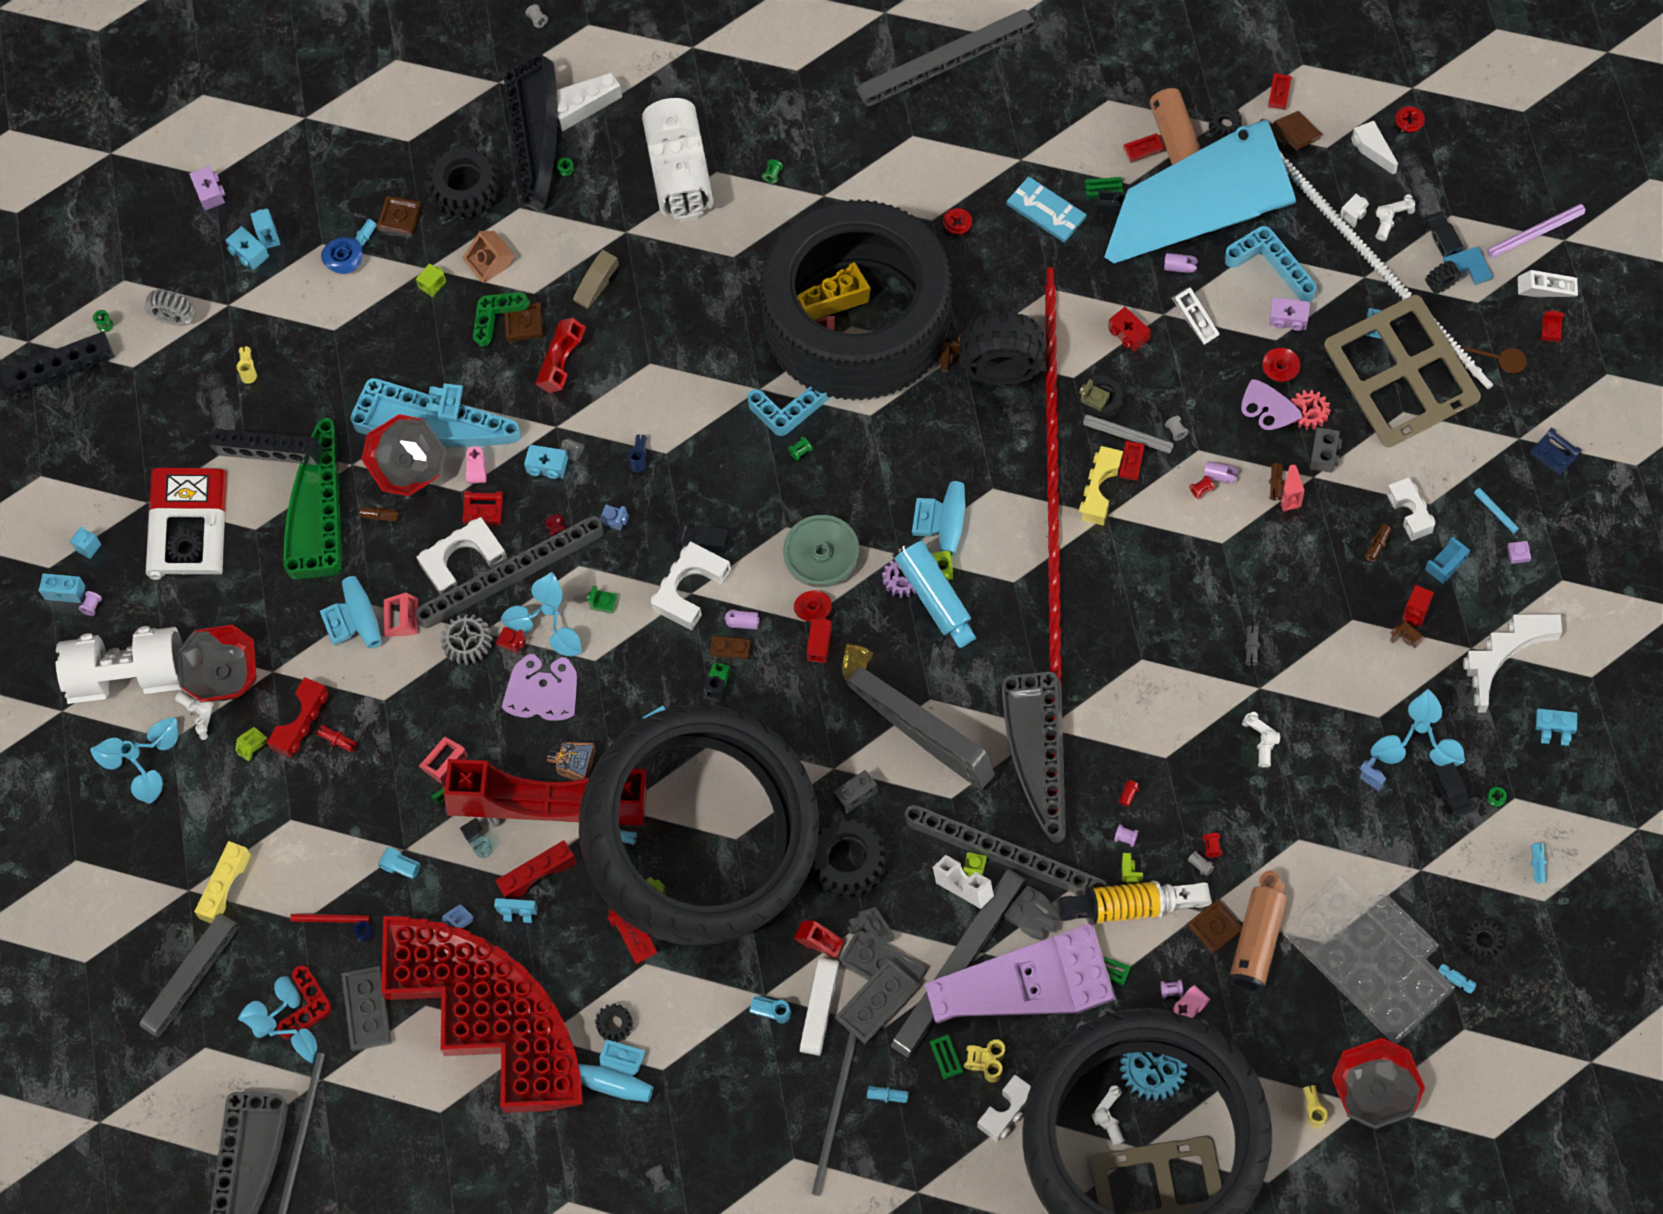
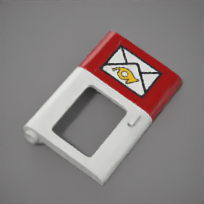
(186, 494)

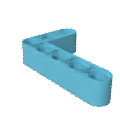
(1276, 259)
(784, 416)

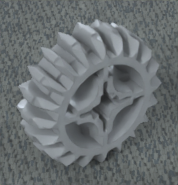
(169, 307)
(480, 641)

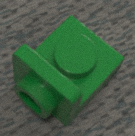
(601, 600)

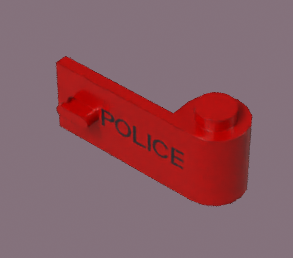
(636, 940)

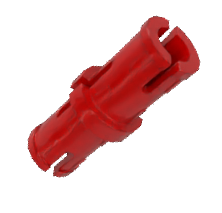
(337, 738)

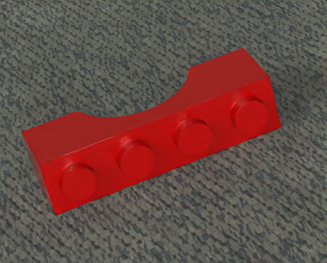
(566, 337)
(287, 738)
(521, 878)

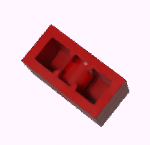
(1129, 329)
(1417, 606)

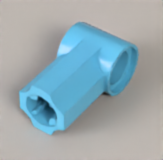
(394, 861)
(768, 1008)

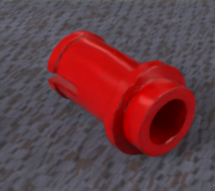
(1128, 793)

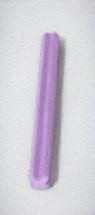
(1536, 231)

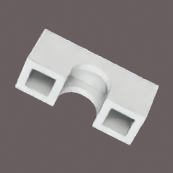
(1405, 494)
(973, 889)
(997, 1123)

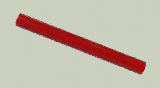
(329, 918)

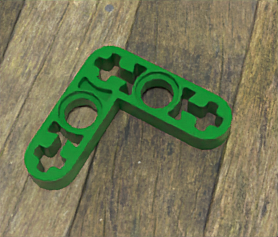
(490, 311)

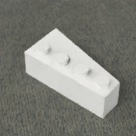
(585, 99)

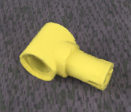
(246, 366)
(1314, 1106)

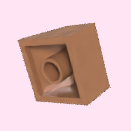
(488, 255)

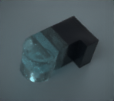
(478, 843)

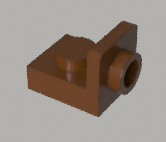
(948, 350)
(1408, 634)

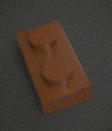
(730, 648)

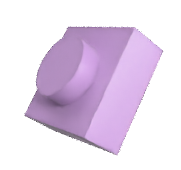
(1519, 552)

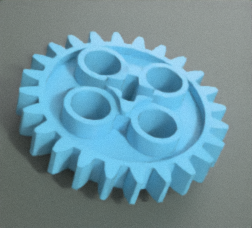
(1137, 1076)

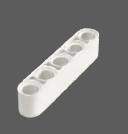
(819, 1006)

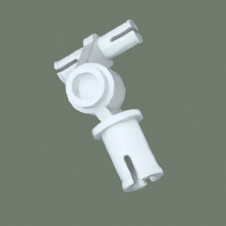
(1387, 212)
(202, 709)
(1268, 738)
(1104, 1118)

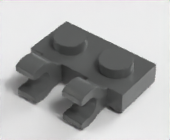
(875, 926)

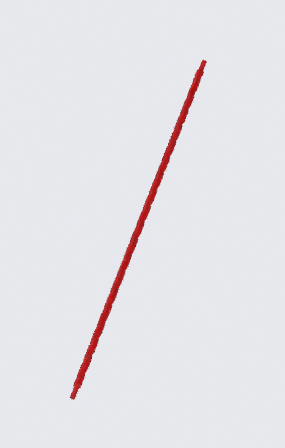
(1052, 484)

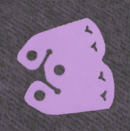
(539, 699)

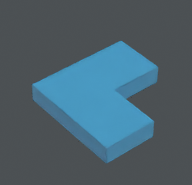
(1473, 262)

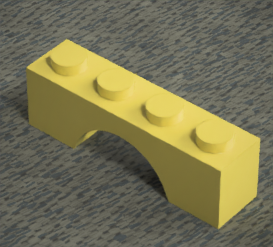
(1107, 465)
(229, 866)

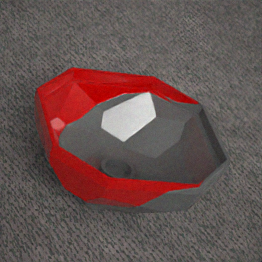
(403, 455)
(217, 664)
(1378, 1083)

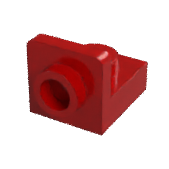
(1552, 326)
(511, 639)

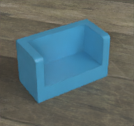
(1448, 560)

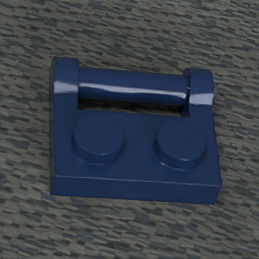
(1551, 455)

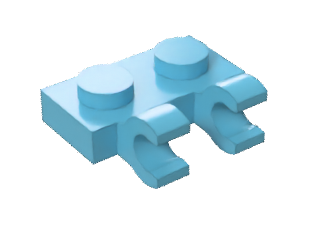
(449, 403)
(1557, 722)
(522, 907)

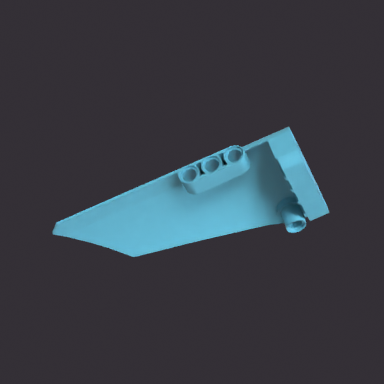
(1203, 193)

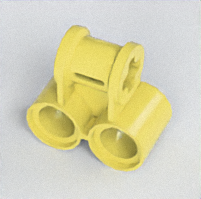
(985, 1059)

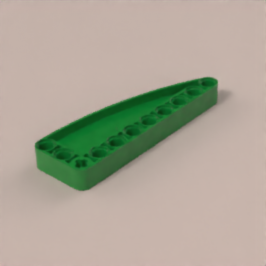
(306, 519)

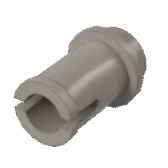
(1201, 864)

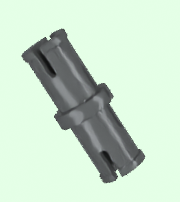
(1252, 646)

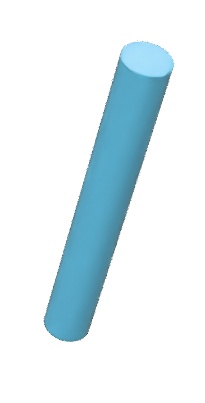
(1496, 510)

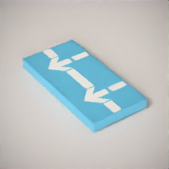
(1046, 209)

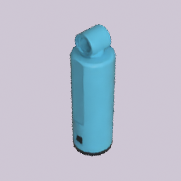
(935, 591)

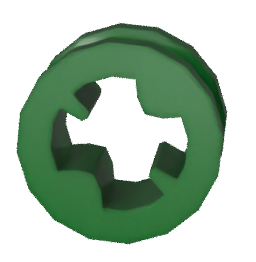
(565, 172)
(1492, 801)

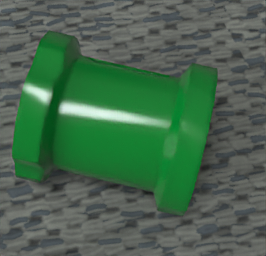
(772, 171)
(104, 320)
(795, 453)

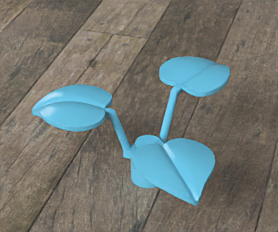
(548, 591)
(1424, 710)
(110, 753)
(256, 1017)

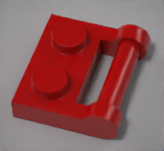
(489, 513)

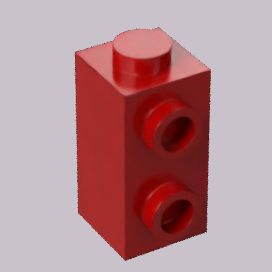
(819, 640)

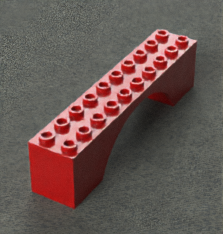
(482, 790)

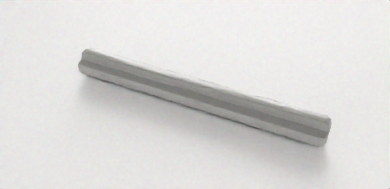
(1128, 433)

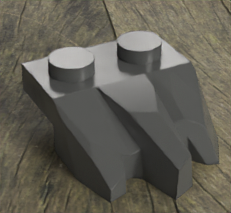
(1033, 913)

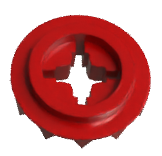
(1416, 116)
(957, 214)

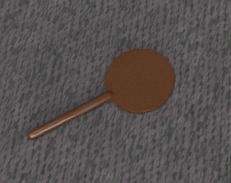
(1510, 360)

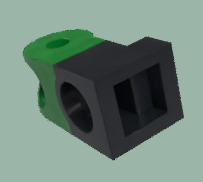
(716, 682)

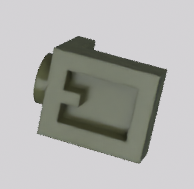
(1093, 395)

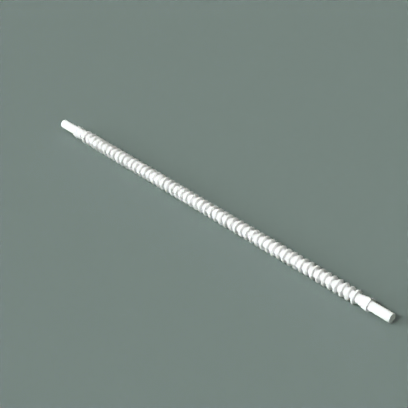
(1365, 251)

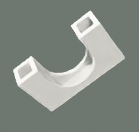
(474, 535)
(692, 561)

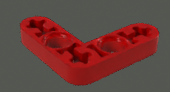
(313, 1002)

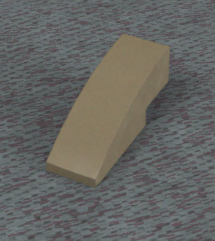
(596, 279)

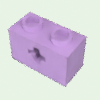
(207, 188)
(1281, 310)

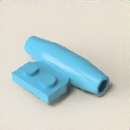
(945, 518)
(354, 616)
(616, 1073)

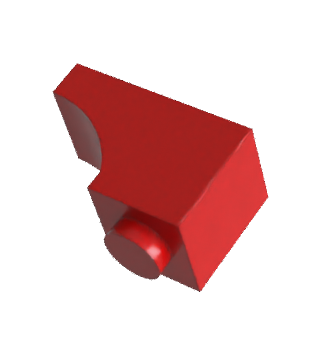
(818, 938)

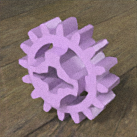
(897, 584)

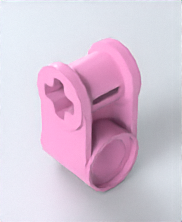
(475, 467)
(1191, 1002)

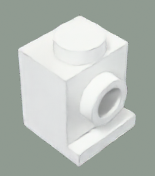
(1354, 209)

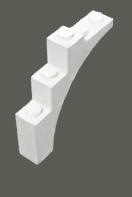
(1522, 632)

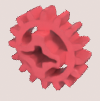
(1316, 414)

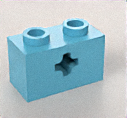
(265, 228)
(247, 248)
(546, 461)
(62, 588)

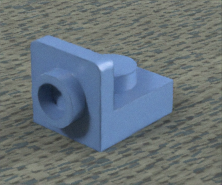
(614, 517)
(1372, 777)
(457, 917)

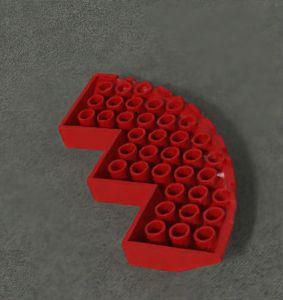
(492, 1001)

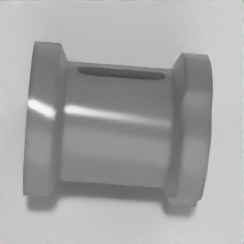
(536, 16)
(1176, 428)

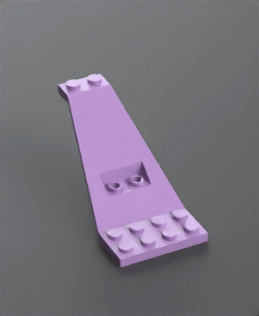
(1064, 970)

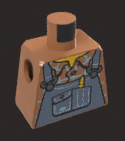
(573, 760)

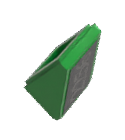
(438, 795)

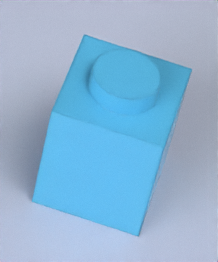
(85, 542)

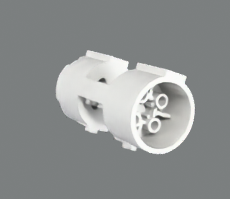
(677, 159)
(86, 666)

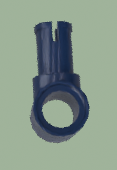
(637, 454)

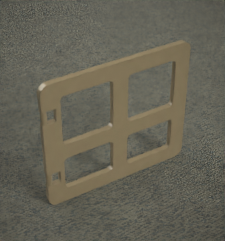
(1405, 367)
(1159, 1156)

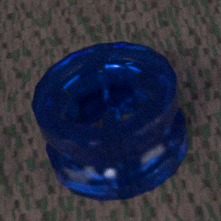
(364, 937)

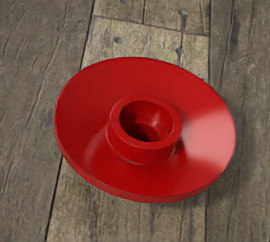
(1284, 358)
(812, 605)

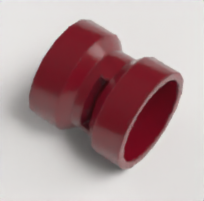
(555, 524)

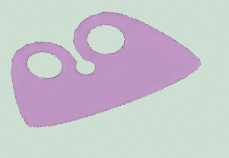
(1279, 406)

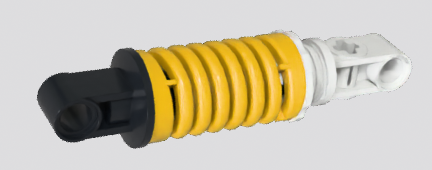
(1131, 901)

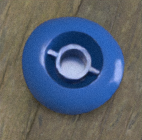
(342, 255)

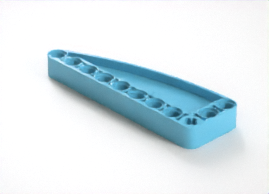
(450, 434)

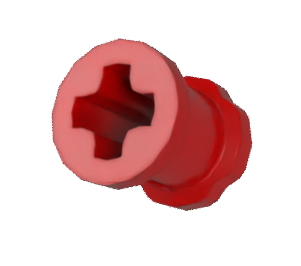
(1201, 487)
(1212, 845)

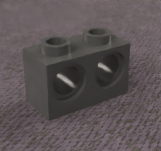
(1326, 450)
(855, 791)

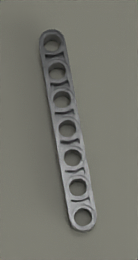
(188, 975)

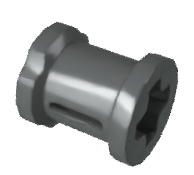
(658, 1179)

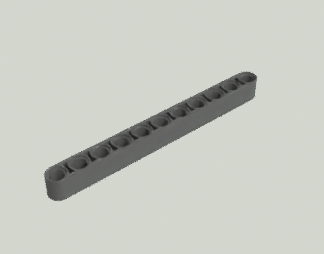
(946, 57)
(504, 580)
(999, 845)
(961, 958)

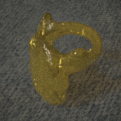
(854, 658)

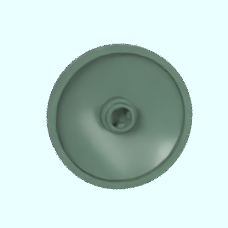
(821, 551)

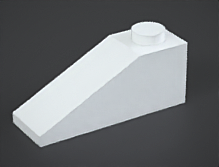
(1372, 144)
(1546, 285)
(1195, 315)

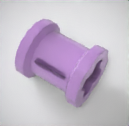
(90, 603)
(1126, 835)
(1171, 989)

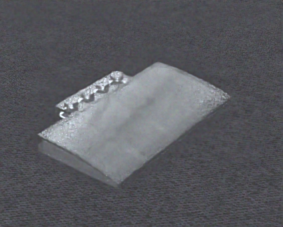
(1371, 955)

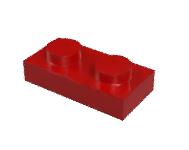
(1279, 91)
(1143, 147)
(1131, 460)

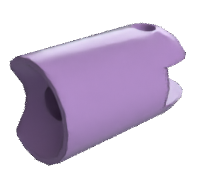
(1180, 263)
(1219, 471)
(742, 619)

